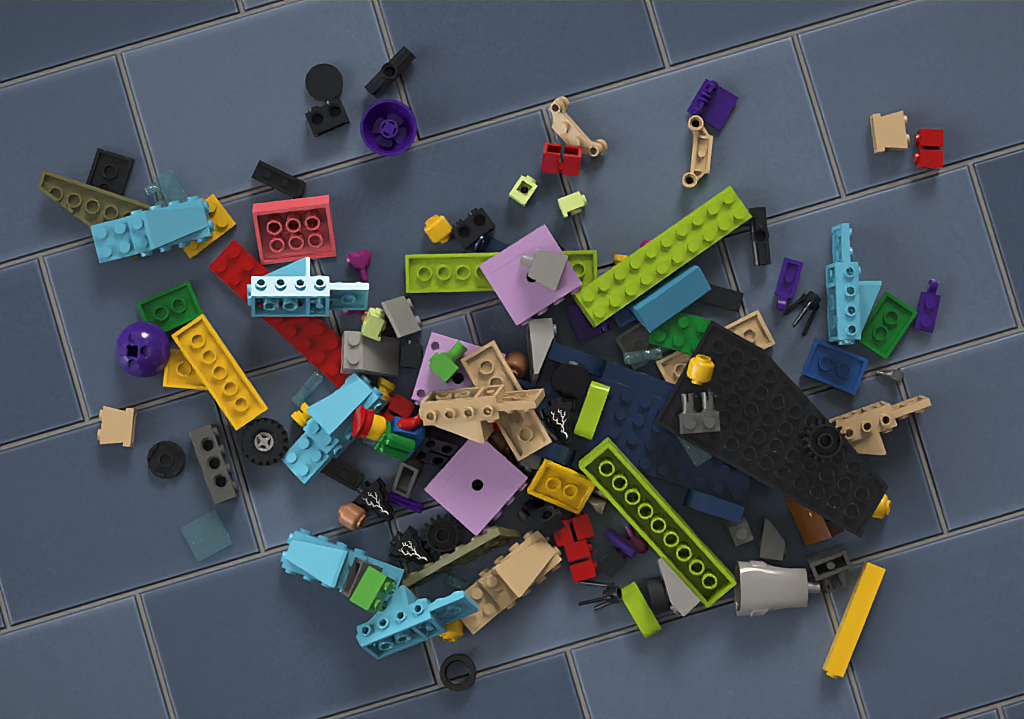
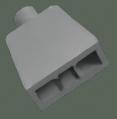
(545, 267)

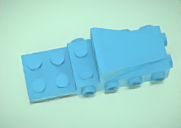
(153, 230)
(295, 286)
(847, 297)
(331, 427)
(327, 561)
(411, 621)

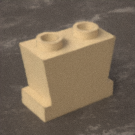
(889, 132)
(117, 426)

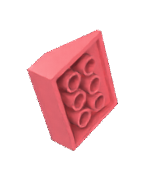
(294, 229)

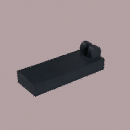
(278, 180)
(723, 298)
(343, 473)

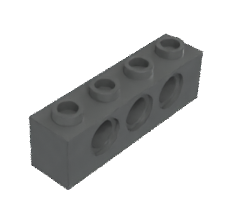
(199, 437)

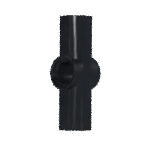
(399, 63)
(761, 249)

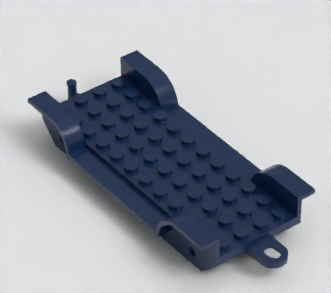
(629, 423)

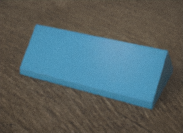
(670, 296)

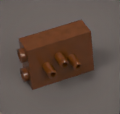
(811, 525)

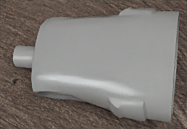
(770, 588)

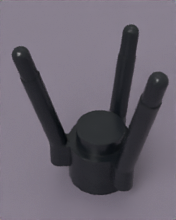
(810, 302)
(612, 594)

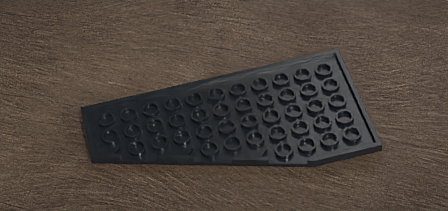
(764, 430)

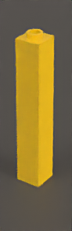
(853, 620)

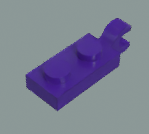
(787, 282)
(927, 308)

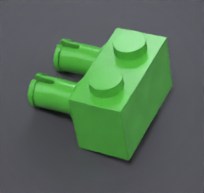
(445, 363)
(373, 590)

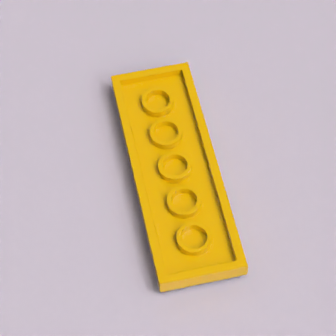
(219, 372)

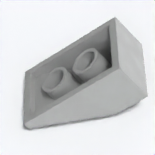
(402, 318)
(539, 337)
(368, 355)
(677, 592)

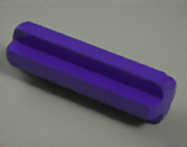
(404, 502)
(621, 542)

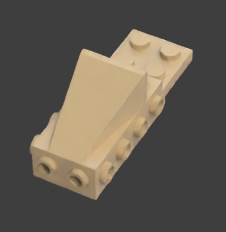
(473, 409)
(864, 424)
(511, 578)

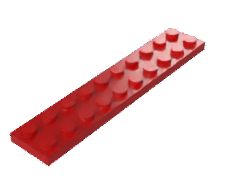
(307, 334)

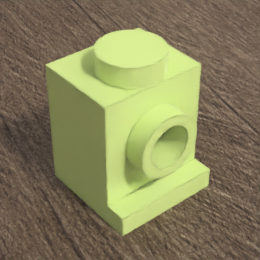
(516, 193)
(572, 204)
(374, 323)

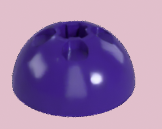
(384, 118)
(151, 349)

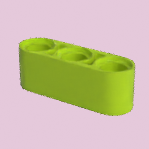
(591, 410)
(640, 610)

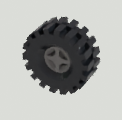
(256, 444)

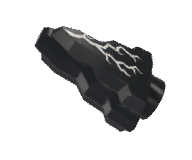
(560, 417)
(375, 499)
(409, 548)

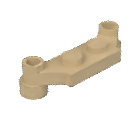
(570, 132)
(700, 152)

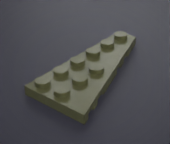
(86, 201)
(463, 554)

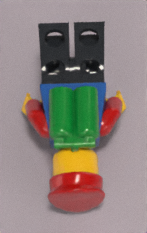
(405, 437)

